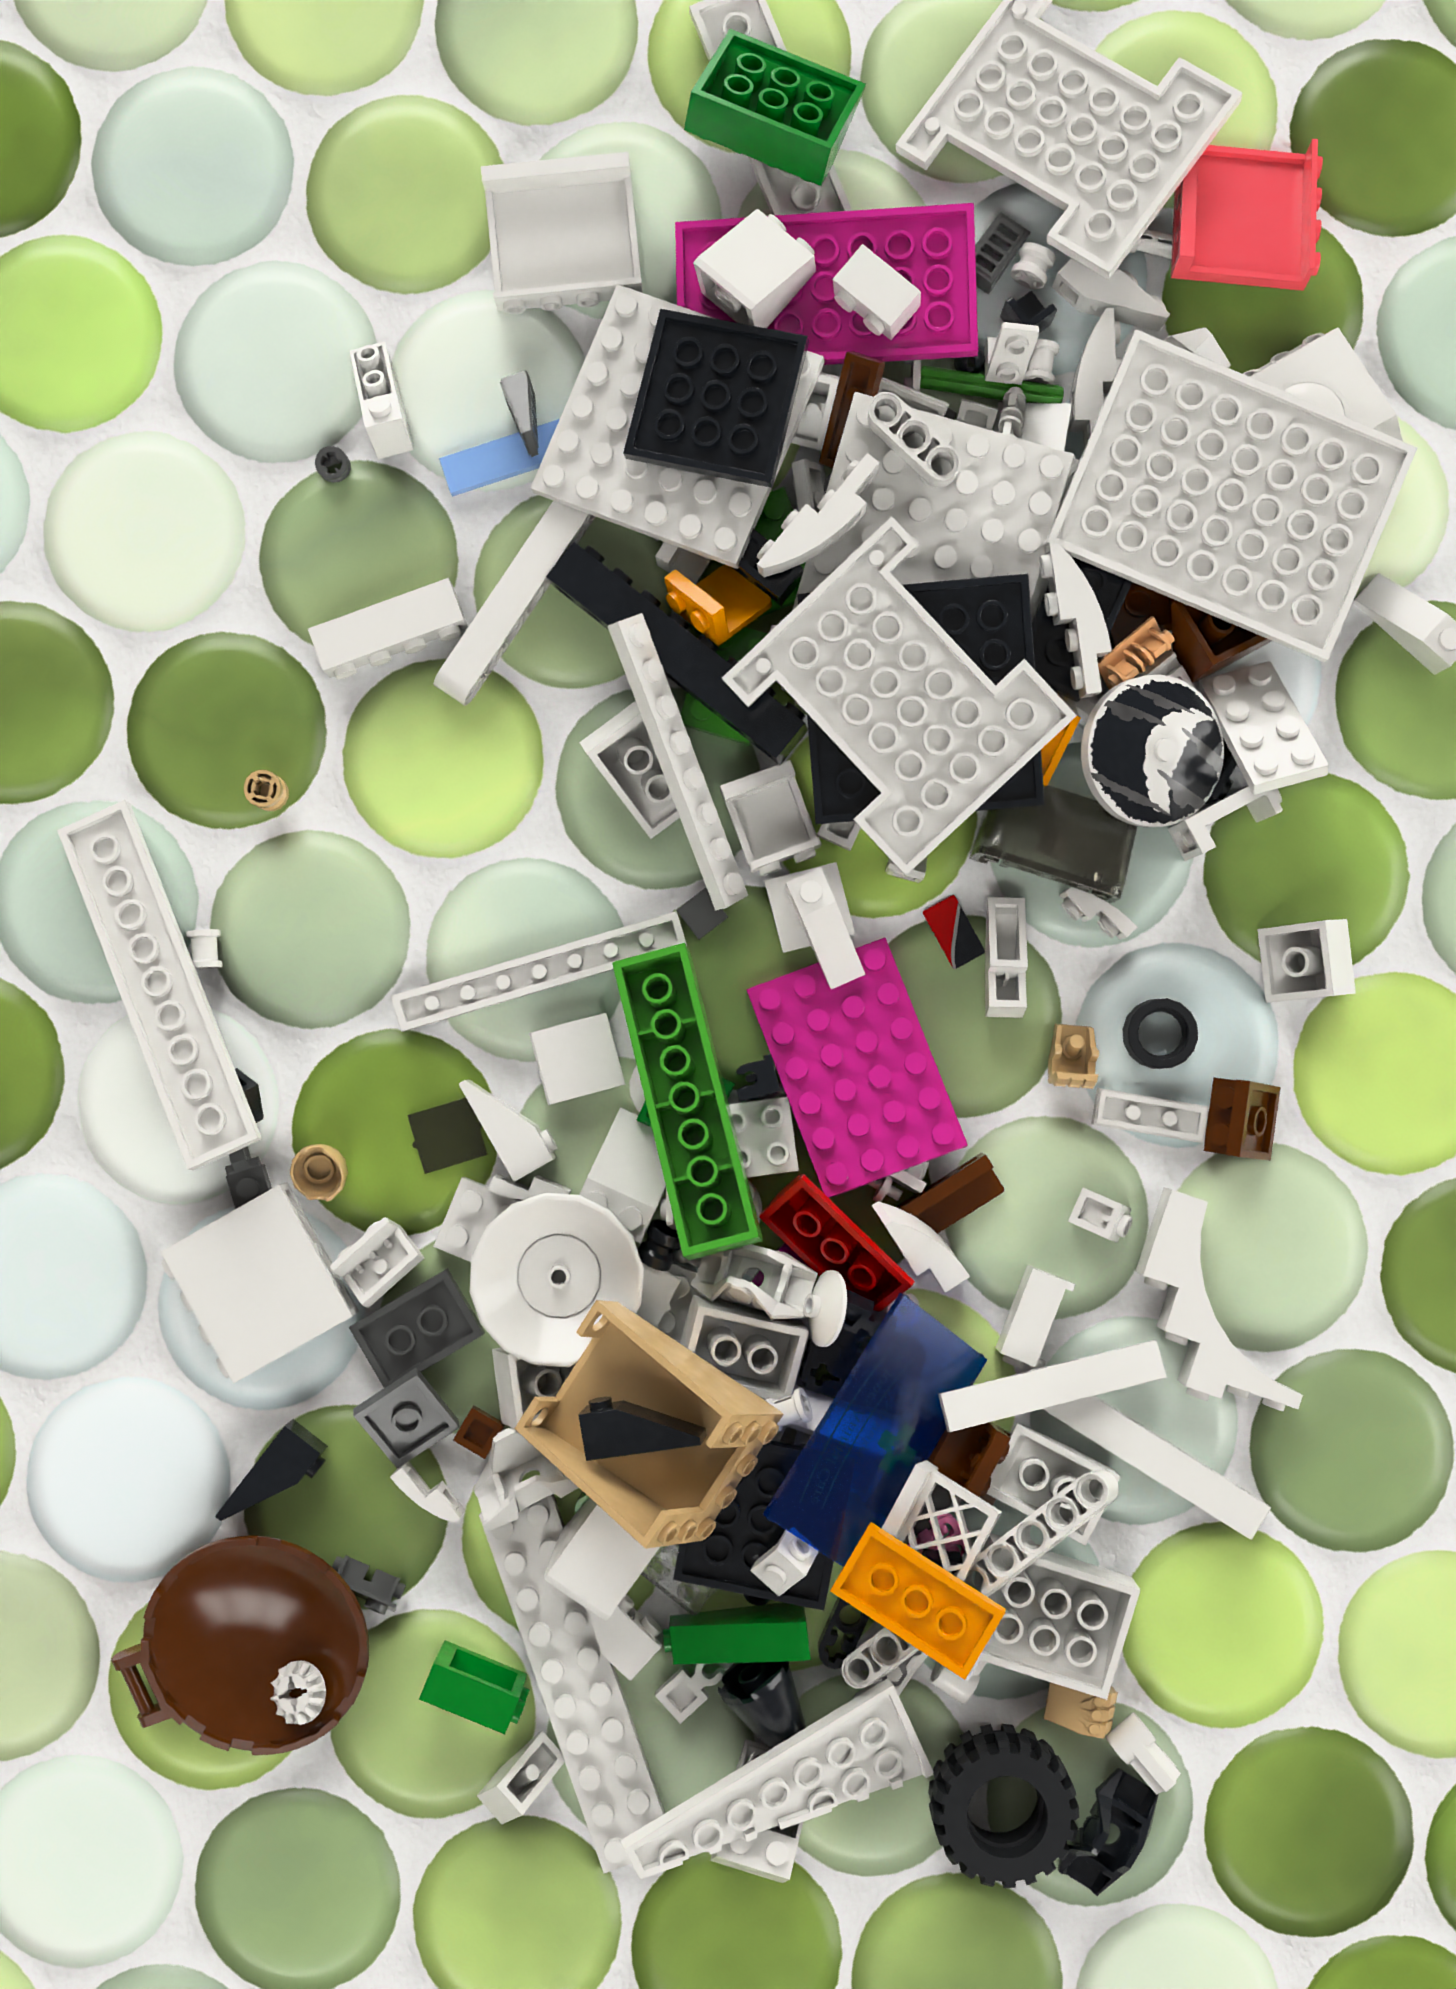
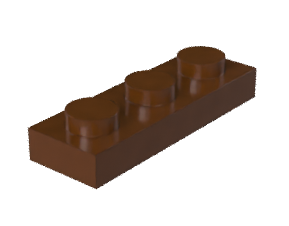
(858, 375)

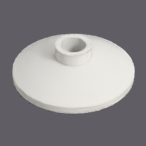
(826, 1308)

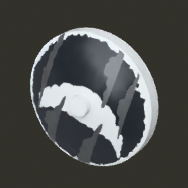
(1152, 751)

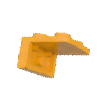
(718, 603)

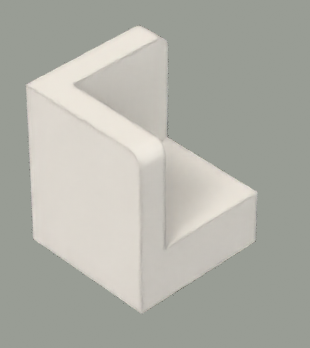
(686, 562)

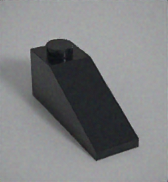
(629, 1429)
(282, 1465)

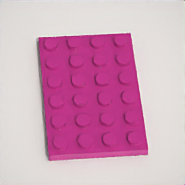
(857, 1071)

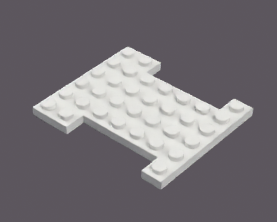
(1072, 128)
(901, 699)

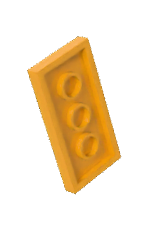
(918, 1600)

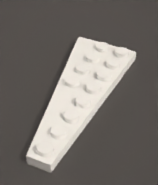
(826, 1764)

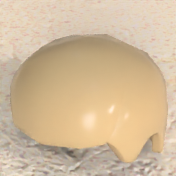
(319, 1172)

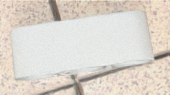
(908, 421)

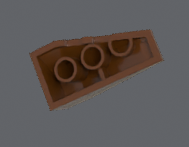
(1208, 643)

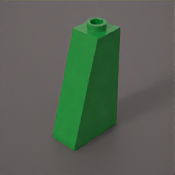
(739, 1635)

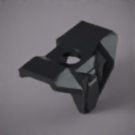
(1131, 1808)

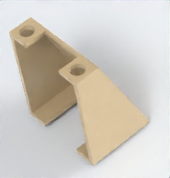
(664, 1493)

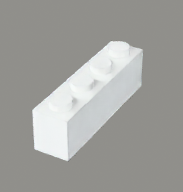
(388, 629)

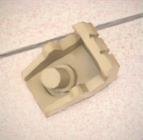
(1073, 1057)
(1080, 1711)

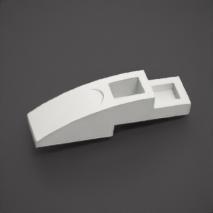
(1094, 374)
(811, 532)
(1075, 603)

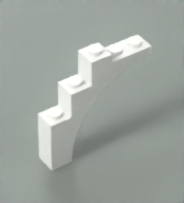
(1211, 1360)

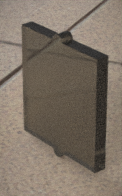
(447, 1135)

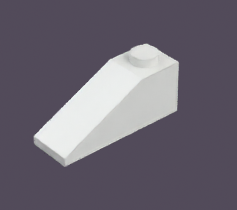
(1411, 621)
(825, 928)
(514, 1136)

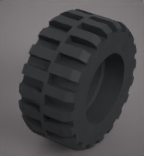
(1013, 1853)

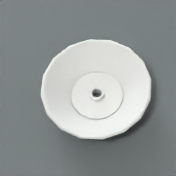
(515, 1280)

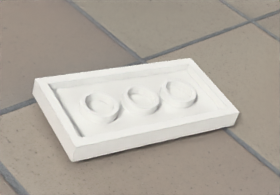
(1263, 728)

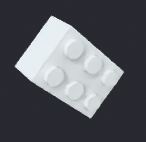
(747, 1345)

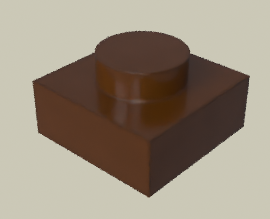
(478, 1432)

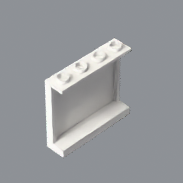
(561, 231)
(258, 1282)

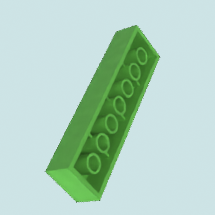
(687, 1102)

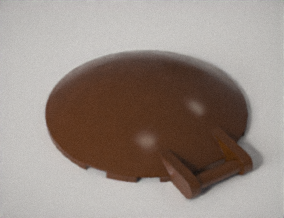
(227, 1627)

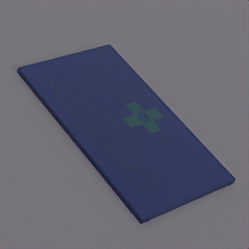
(874, 1431)

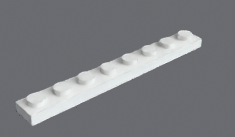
(678, 761)
(533, 972)

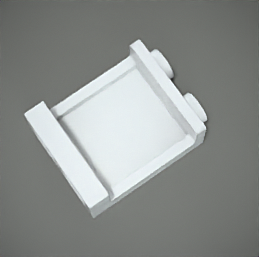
(770, 818)
(1192, 835)

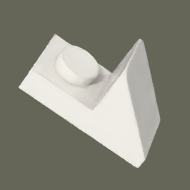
(817, 413)

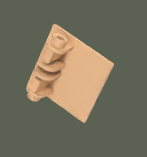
(1135, 653)

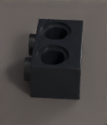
(776, 586)

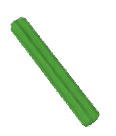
(975, 385)

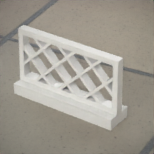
(911, 1503)

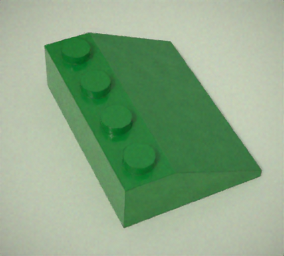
(773, 106)

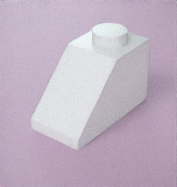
(521, 1779)

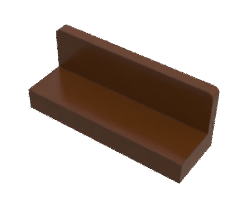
(955, 1194)

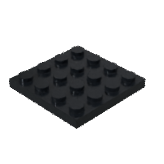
(716, 397)
(745, 1535)

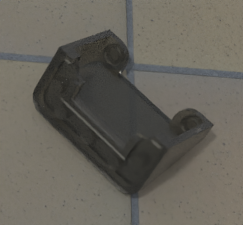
(1061, 841)

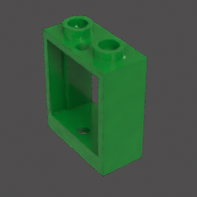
(475, 1688)

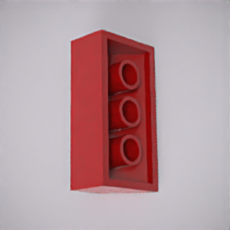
(832, 1241)

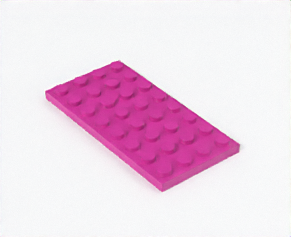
(922, 243)

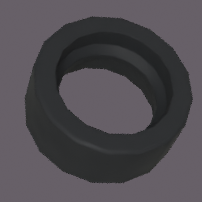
(1188, 1029)

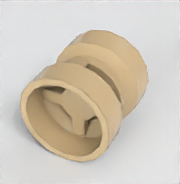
(273, 790)

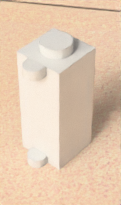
(1031, 1317)

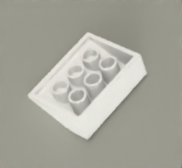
(1062, 1621)

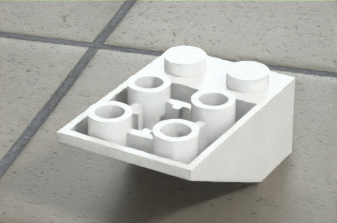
(772, 1851)

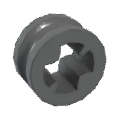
(324, 454)

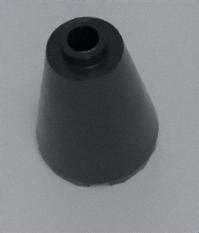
(764, 1699)

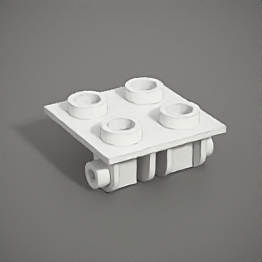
(1033, 422)
(765, 1136)

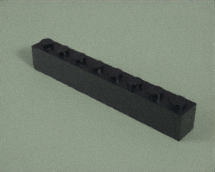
(685, 659)

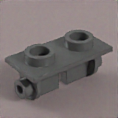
(377, 1592)

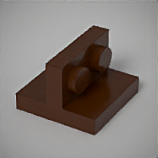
(1242, 1118)
(971, 1456)

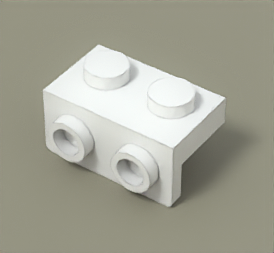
(377, 1261)

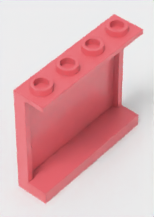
(1248, 218)

